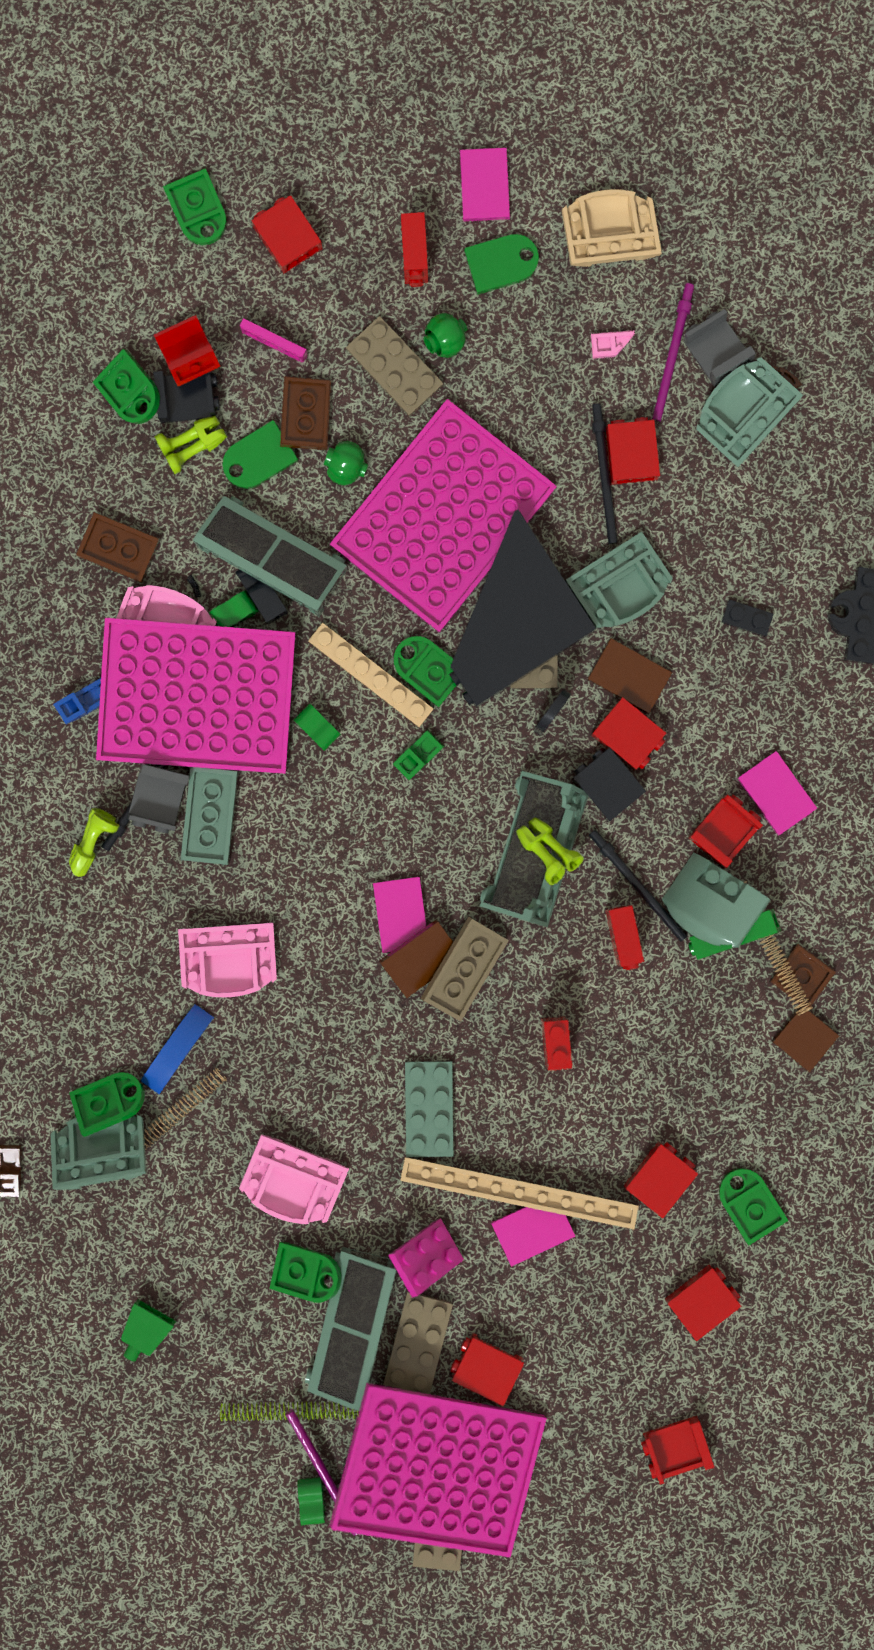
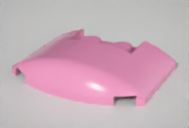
(162, 605)
(227, 959)
(292, 1182)

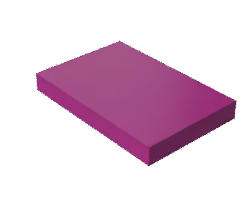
(484, 184)
(777, 793)
(399, 911)
(530, 1232)

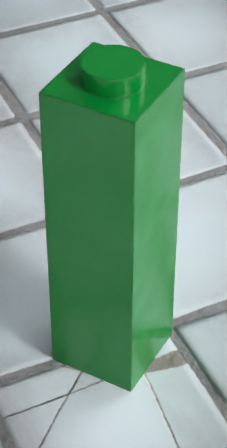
(766, 925)

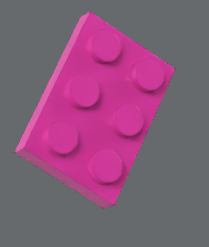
(426, 1257)

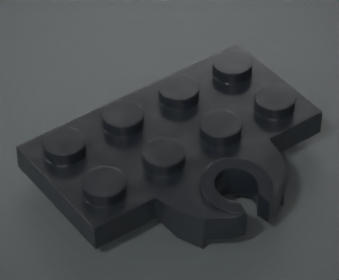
(859, 617)

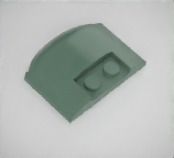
(746, 409)
(621, 583)
(713, 903)
(99, 1157)

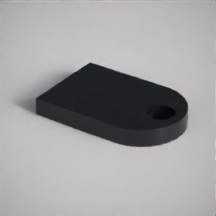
(552, 712)

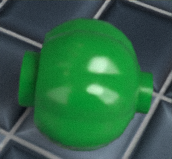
(445, 335)
(345, 463)

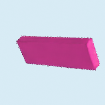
(273, 341)

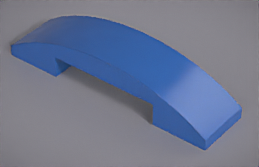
(79, 703)
(176, 1048)

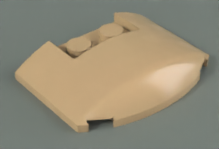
(610, 228)

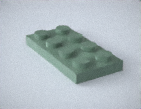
(209, 815)
(429, 1108)

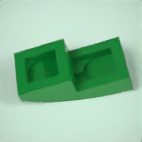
(418, 755)

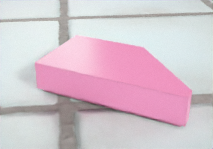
(609, 343)

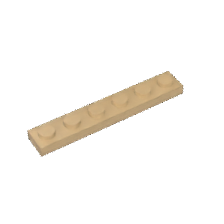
(371, 675)

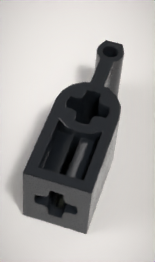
(263, 597)

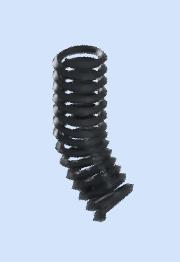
(193, 585)

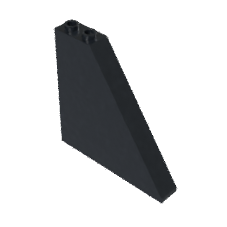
(519, 618)

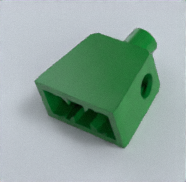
(145, 1330)

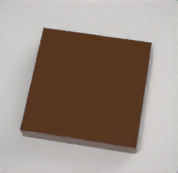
(809, 970)
(805, 1039)

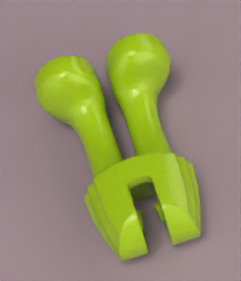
(199, 431)
(83, 855)
(555, 869)

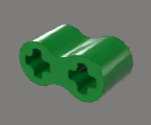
(234, 610)
(316, 726)
(311, 1501)

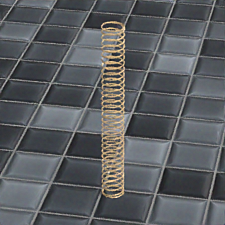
(803, 1010)
(187, 1109)

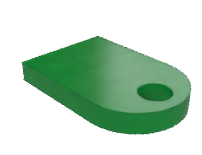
(197, 206)
(499, 262)
(127, 387)
(258, 456)
(426, 670)
(106, 1102)
(751, 1205)
(302, 1273)

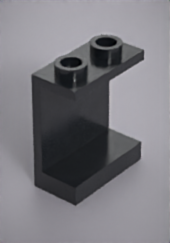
(186, 402)
(608, 783)

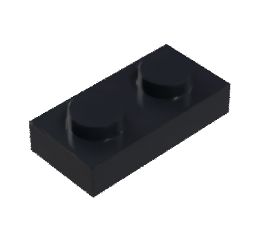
(747, 618)

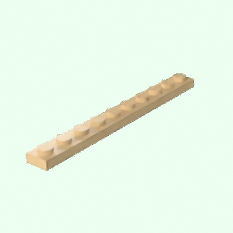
(519, 1193)

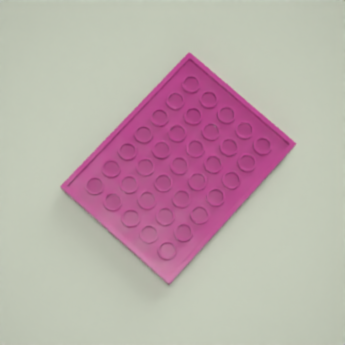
(441, 515)
(195, 695)
(437, 1471)

